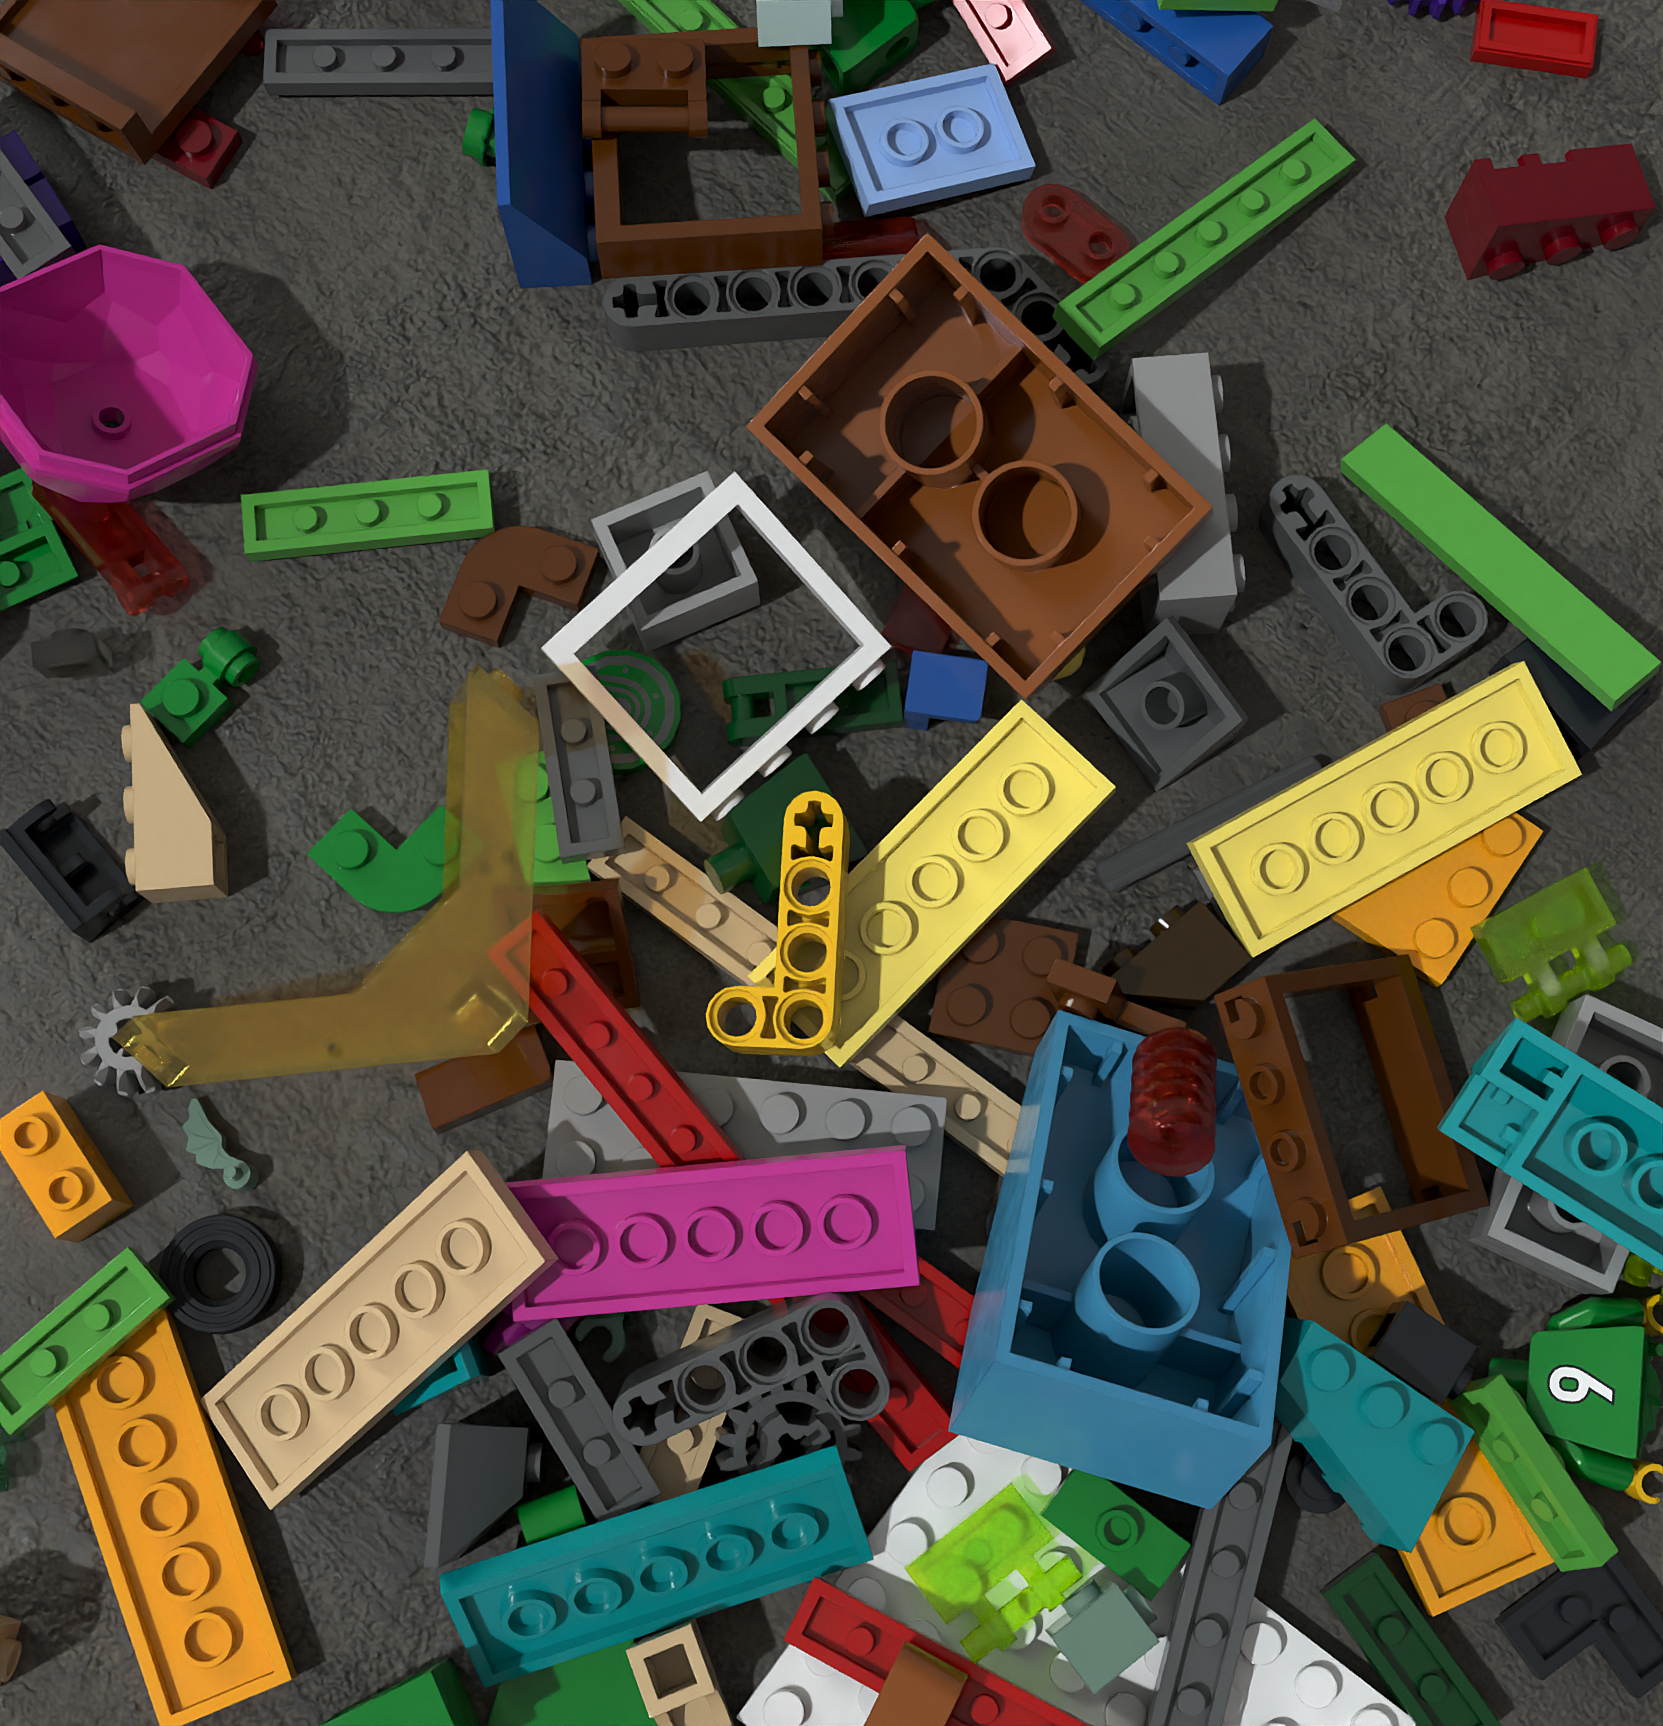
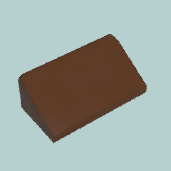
(484, 1083)

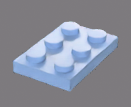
(929, 139)

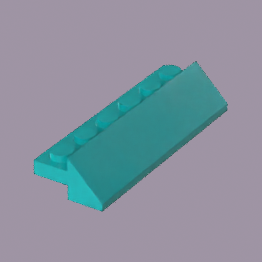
(1567, 1135)

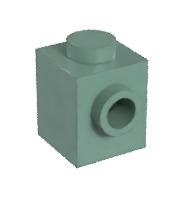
(1103, 1631)

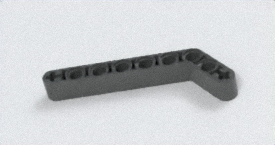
(791, 319)

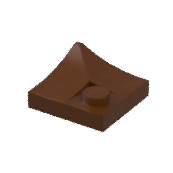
(597, 927)

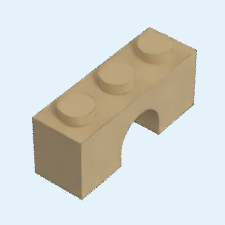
(678, 1678)

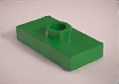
(1115, 1531)

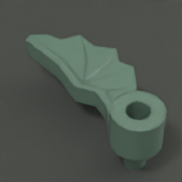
(210, 1149)

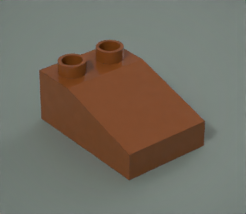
(980, 468)

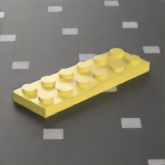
(1384, 809)
(949, 871)

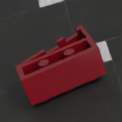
(1547, 209)

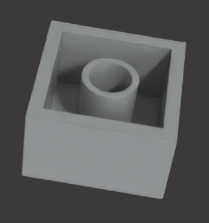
(700, 586)

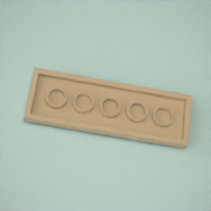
(378, 1328)

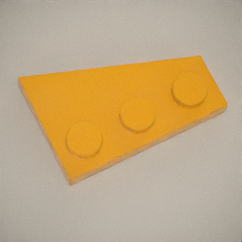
(1439, 900)

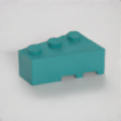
(1367, 1432)

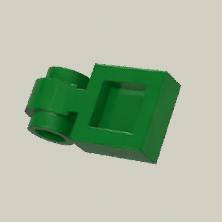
(190, 699)

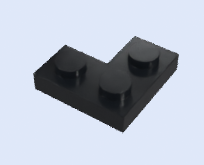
(1587, 1608)

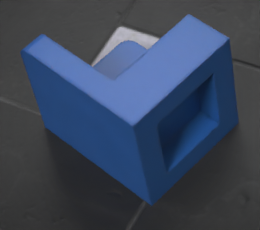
(944, 689)

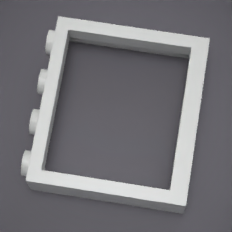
(810, 712)

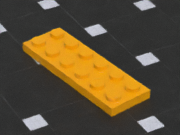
(171, 1530)
(1476, 1530)

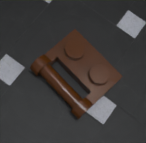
(643, 75)

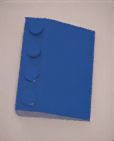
(541, 146)

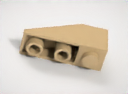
(176, 836)

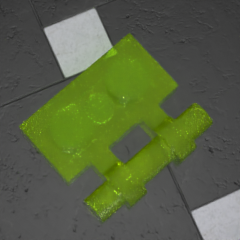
(1542, 928)
(978, 1556)

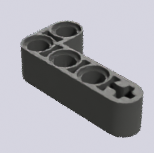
(1363, 579)
(750, 1376)

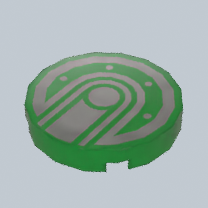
(646, 695)

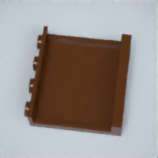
(123, 64)

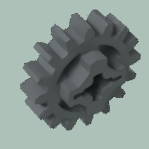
(806, 1425)

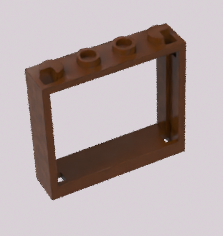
(734, 241)
(1290, 1121)

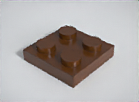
(998, 987)

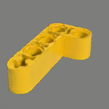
(796, 927)

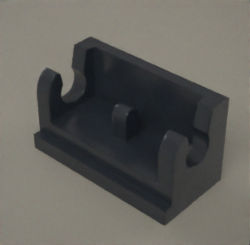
(70, 869)

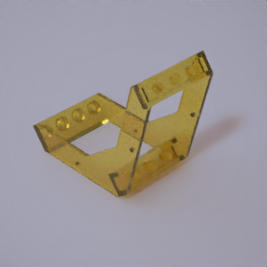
(451, 981)

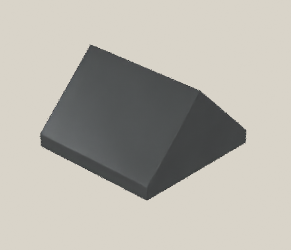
(1167, 705)

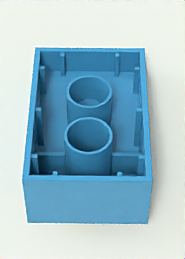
(1121, 1306)

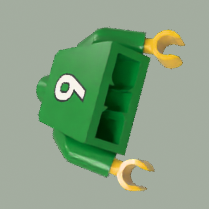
(1590, 1388)

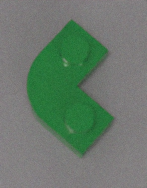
(377, 872)

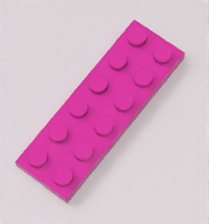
(721, 1233)

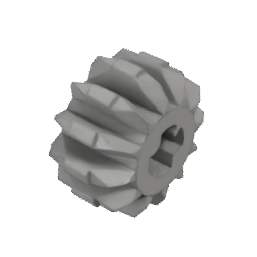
(113, 1060)

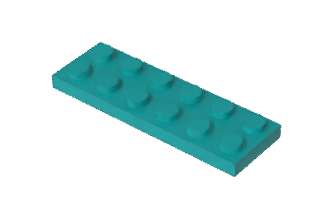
(656, 1566)

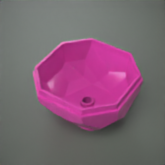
(123, 346)

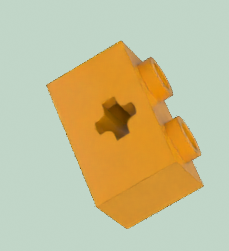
(61, 1168)

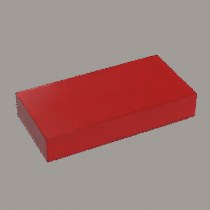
(1534, 38)

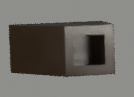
(1183, 962)

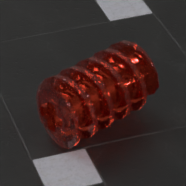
(1173, 1102)

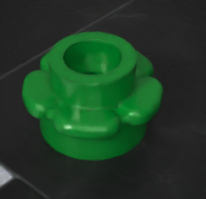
(480, 136)

